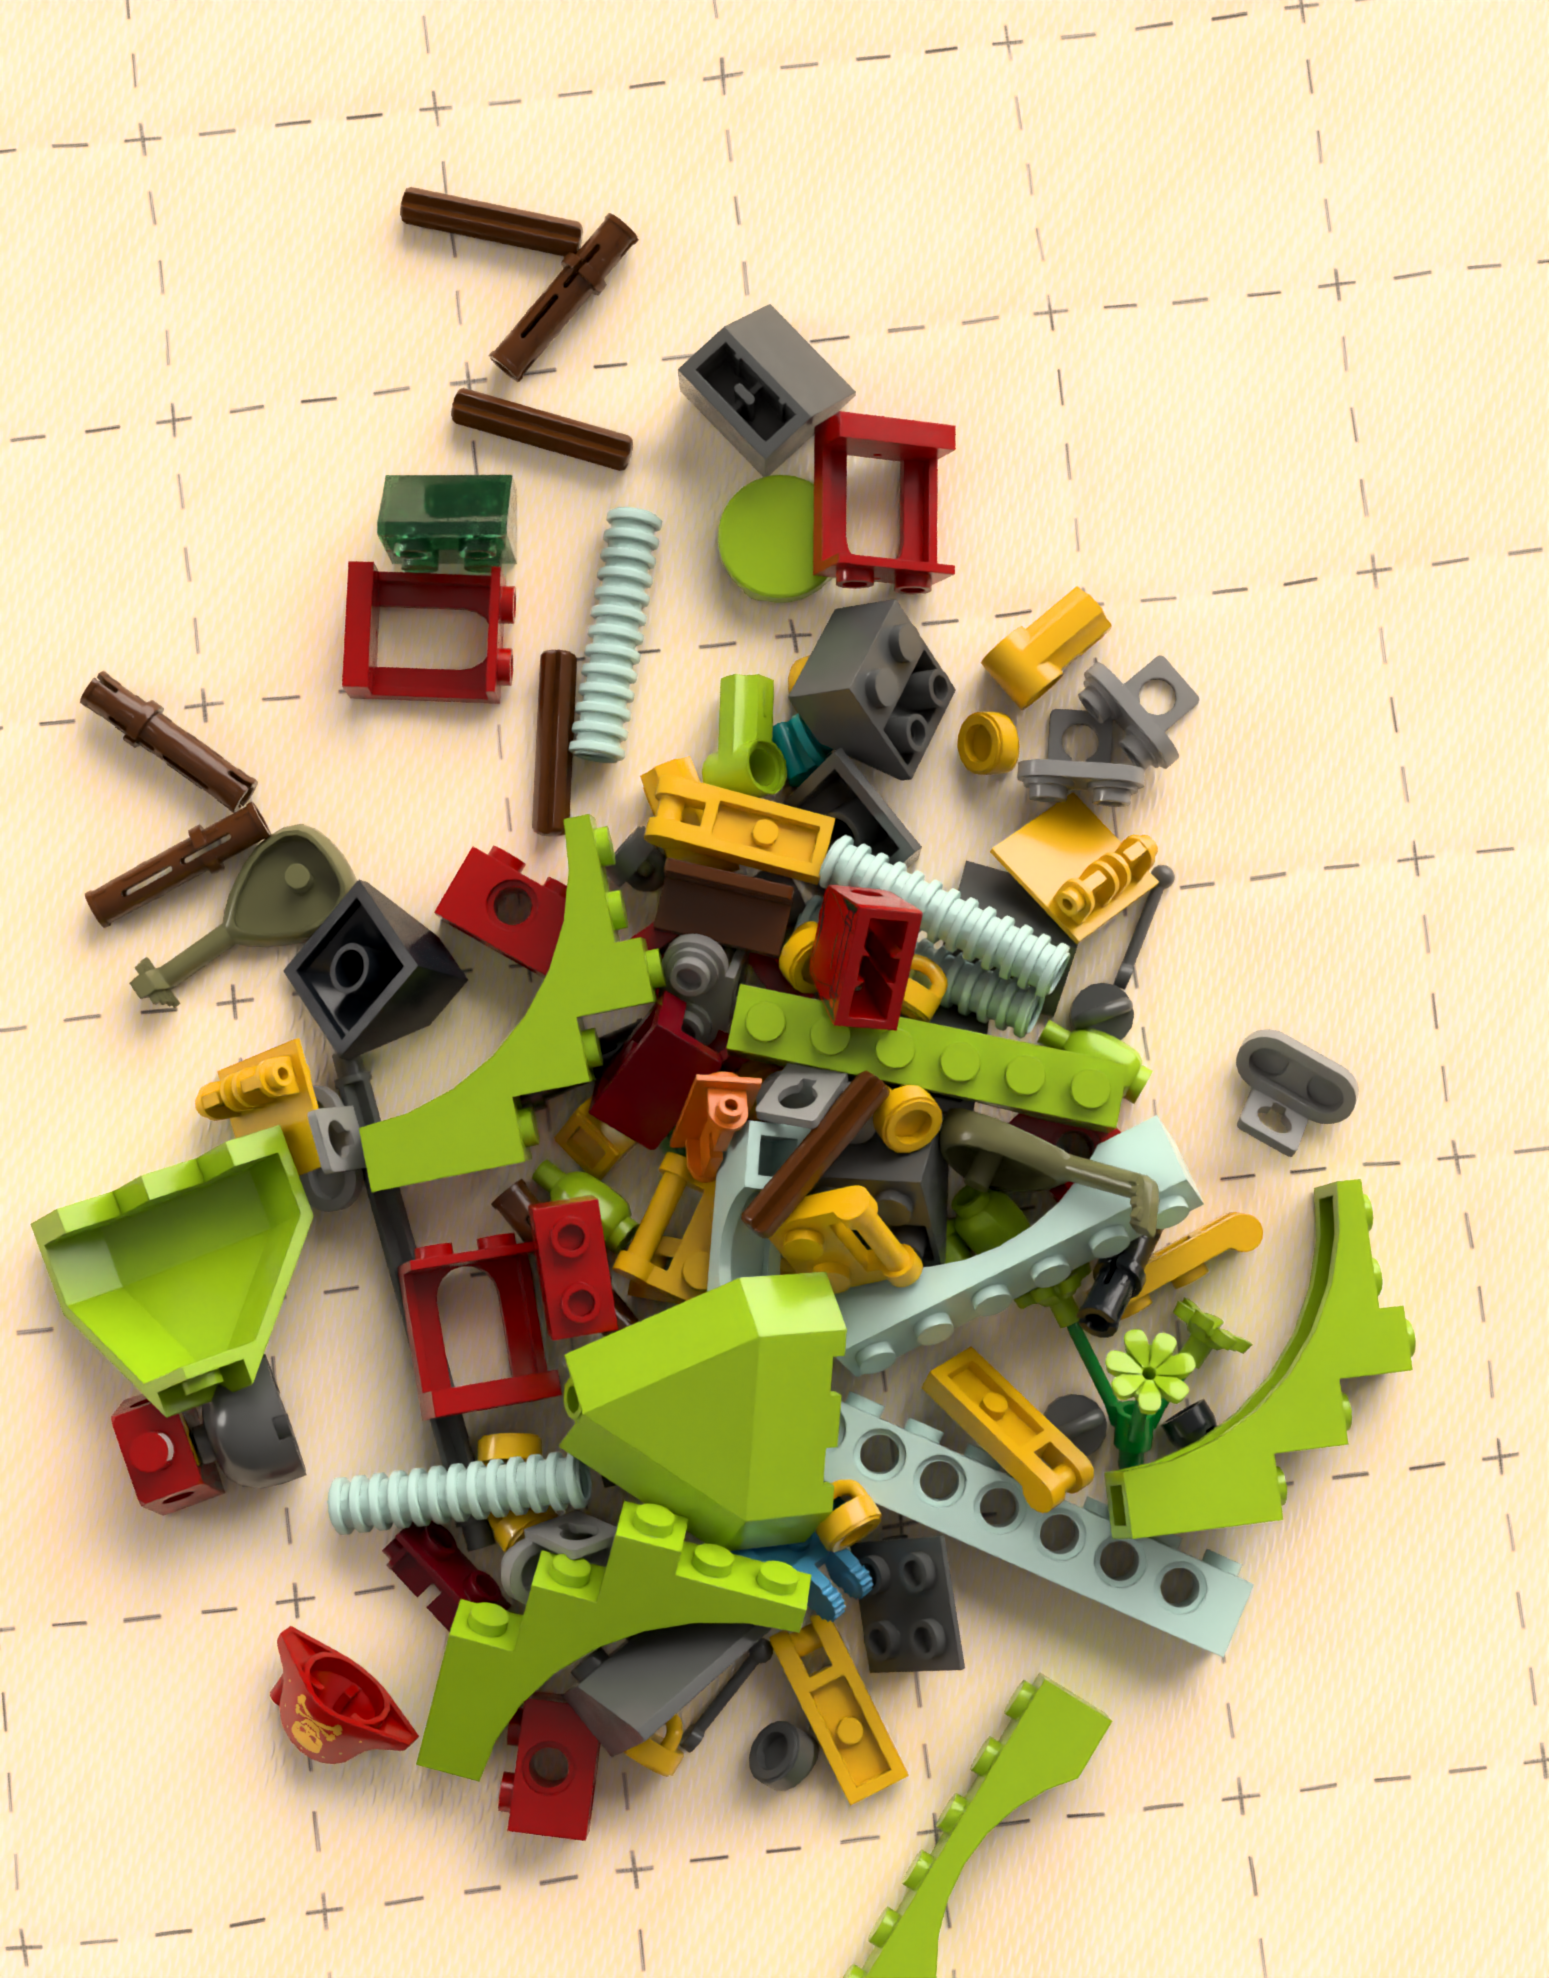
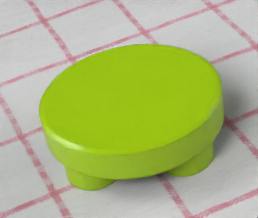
(769, 539)

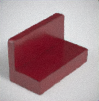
(652, 1075)

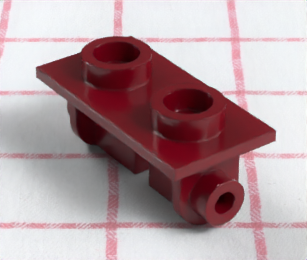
(432, 1556)

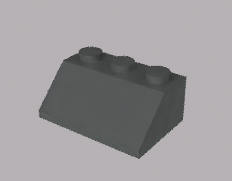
(652, 1678)

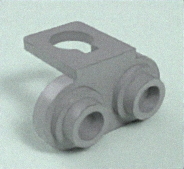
(1145, 732)
(1054, 776)
(700, 976)
(1292, 1083)
(803, 1097)
(339, 1152)
(572, 1534)

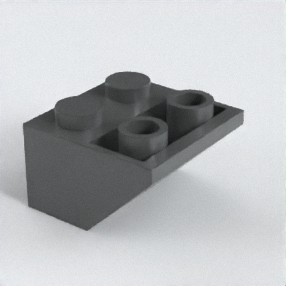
(763, 387)
(873, 688)
(907, 1189)

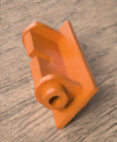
(709, 1118)

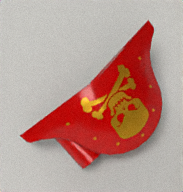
(333, 1703)

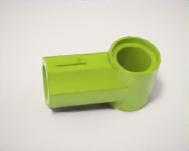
(745, 754)

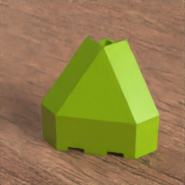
(183, 1267)
(719, 1408)

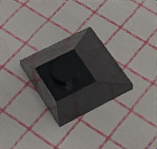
(373, 973)

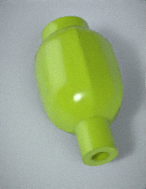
(1101, 1045)
(614, 1209)
(986, 1218)

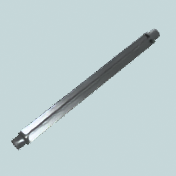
(398, 1249)

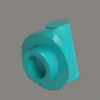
(799, 748)

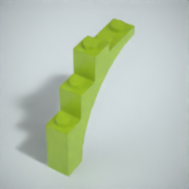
(590, 974)
(1300, 1406)
(577, 1606)

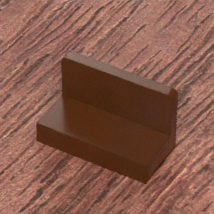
(725, 907)

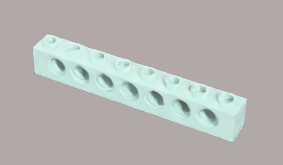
(1203, 1618)

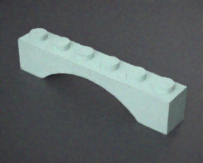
(1081, 1227)

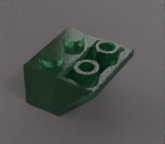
(449, 521)

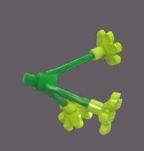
(1144, 1370)

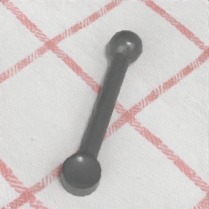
(1166, 878)
(758, 1653)

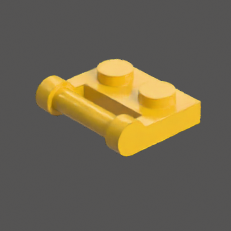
(822, 1240)
(690, 1265)

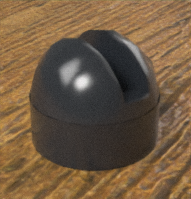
(1189, 1424)

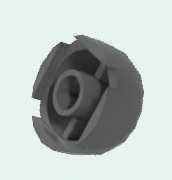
(250, 1434)

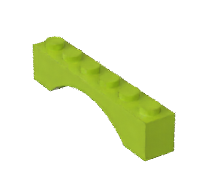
(936, 1057)
(1040, 1749)

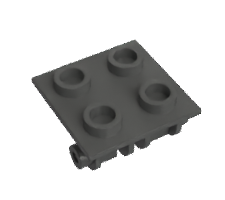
(912, 1607)

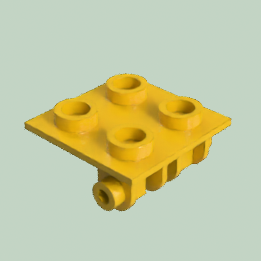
(1078, 866)
(267, 1093)

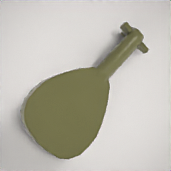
(275, 901)
(1010, 1159)

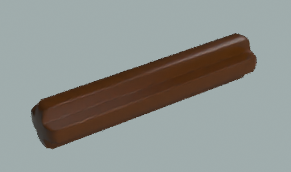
(490, 222)
(542, 429)
(553, 738)
(815, 1154)

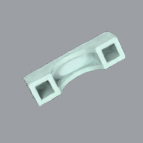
(746, 1168)

